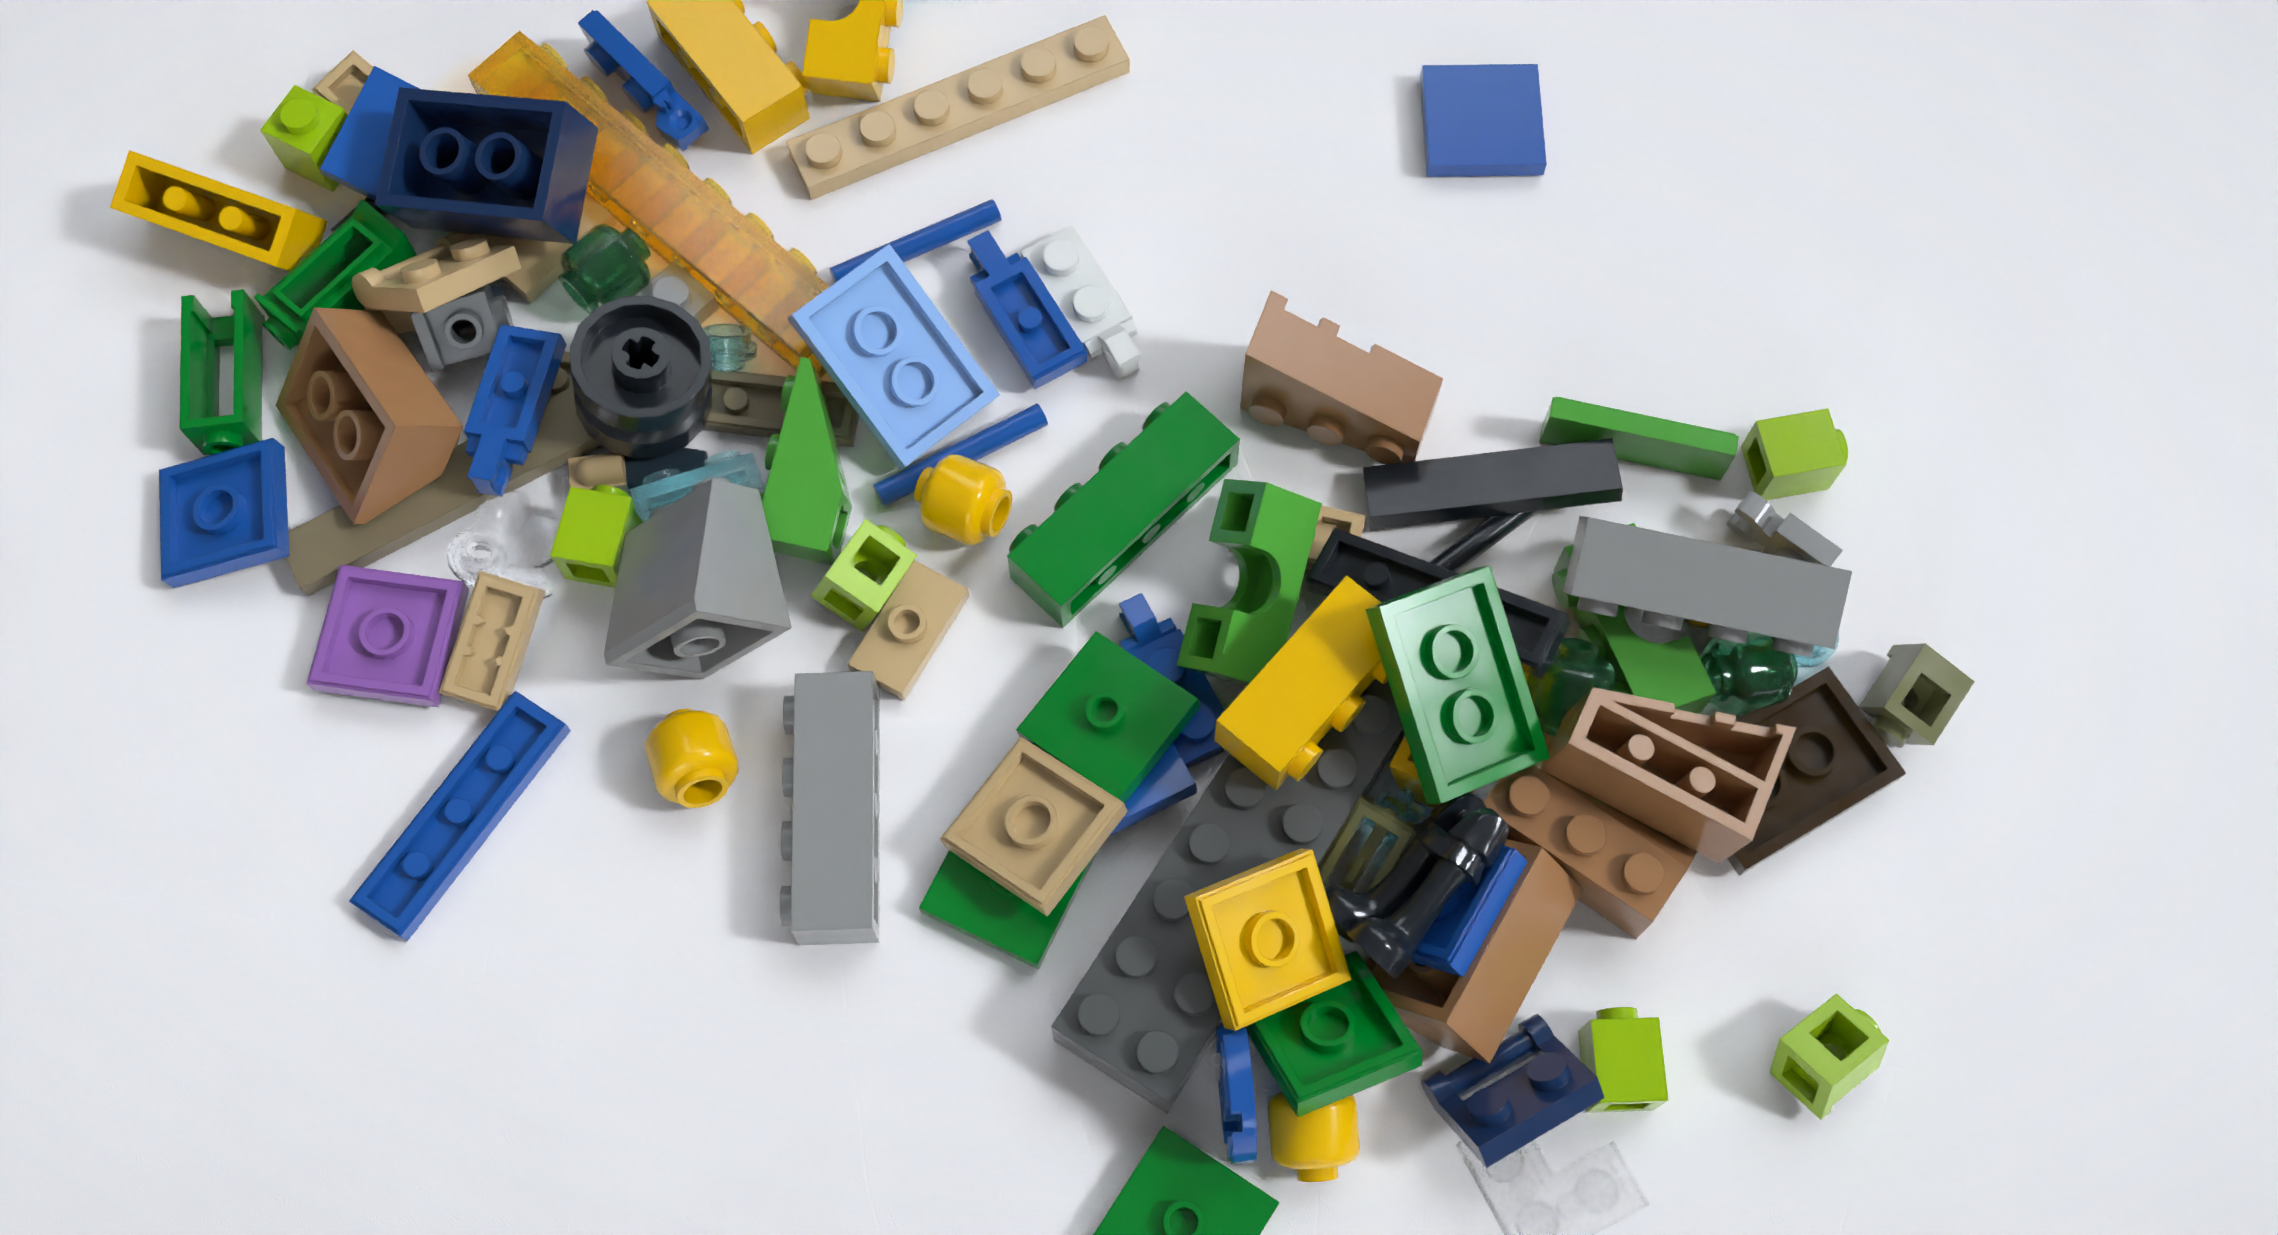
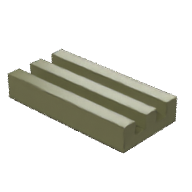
(1385, 821)

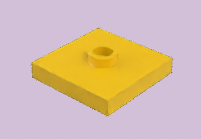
(1267, 938)

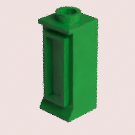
(327, 273)
(201, 374)

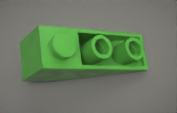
(806, 485)

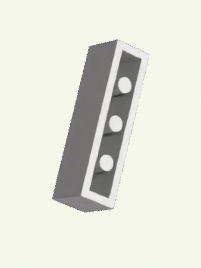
(1706, 583)
(834, 809)

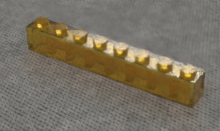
(668, 204)

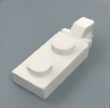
(1086, 299)

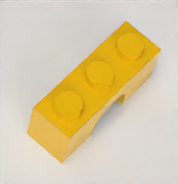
(853, 53)

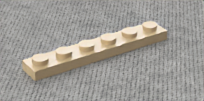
(958, 107)

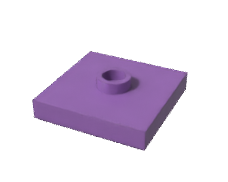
(388, 635)

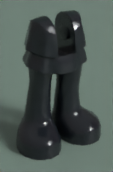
(1400, 909)

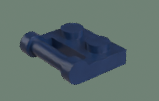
(1519, 1104)

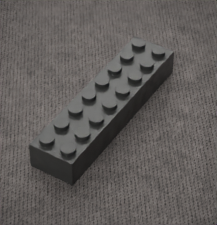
(1147, 996)

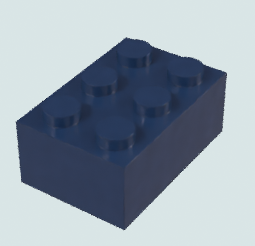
(487, 165)

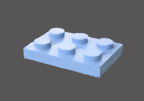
(893, 356)

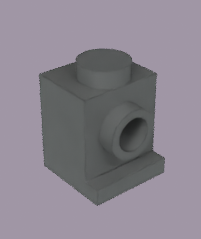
(440, 341)

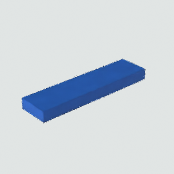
(460, 816)

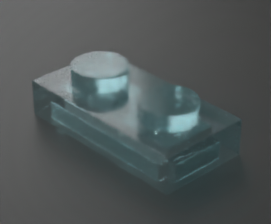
(670, 485)

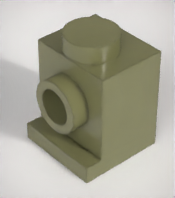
(1931, 694)

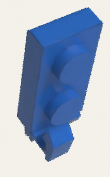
(643, 81)
(1024, 312)
(510, 404)
(1159, 648)

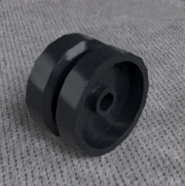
(641, 376)

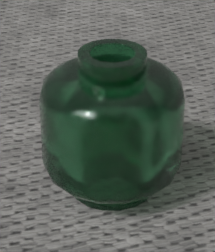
(604, 266)
(1748, 674)
(1568, 678)

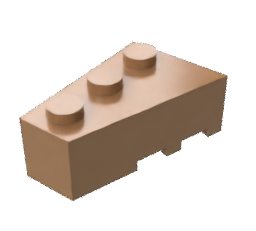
(1334, 388)
(1671, 768)

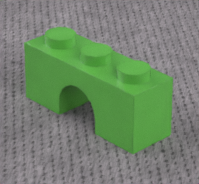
(1271, 541)
(1642, 668)

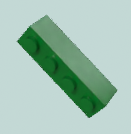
(1122, 507)

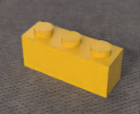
(734, 66)
(216, 212)
(1305, 690)

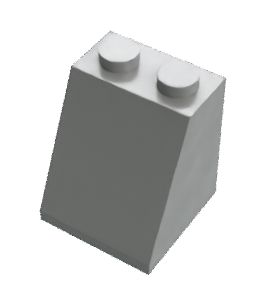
(697, 585)

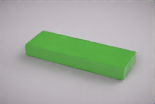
(1642, 437)

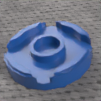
(1237, 1095)

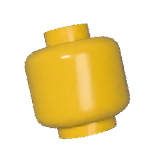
(963, 499)
(691, 758)
(1315, 1141)

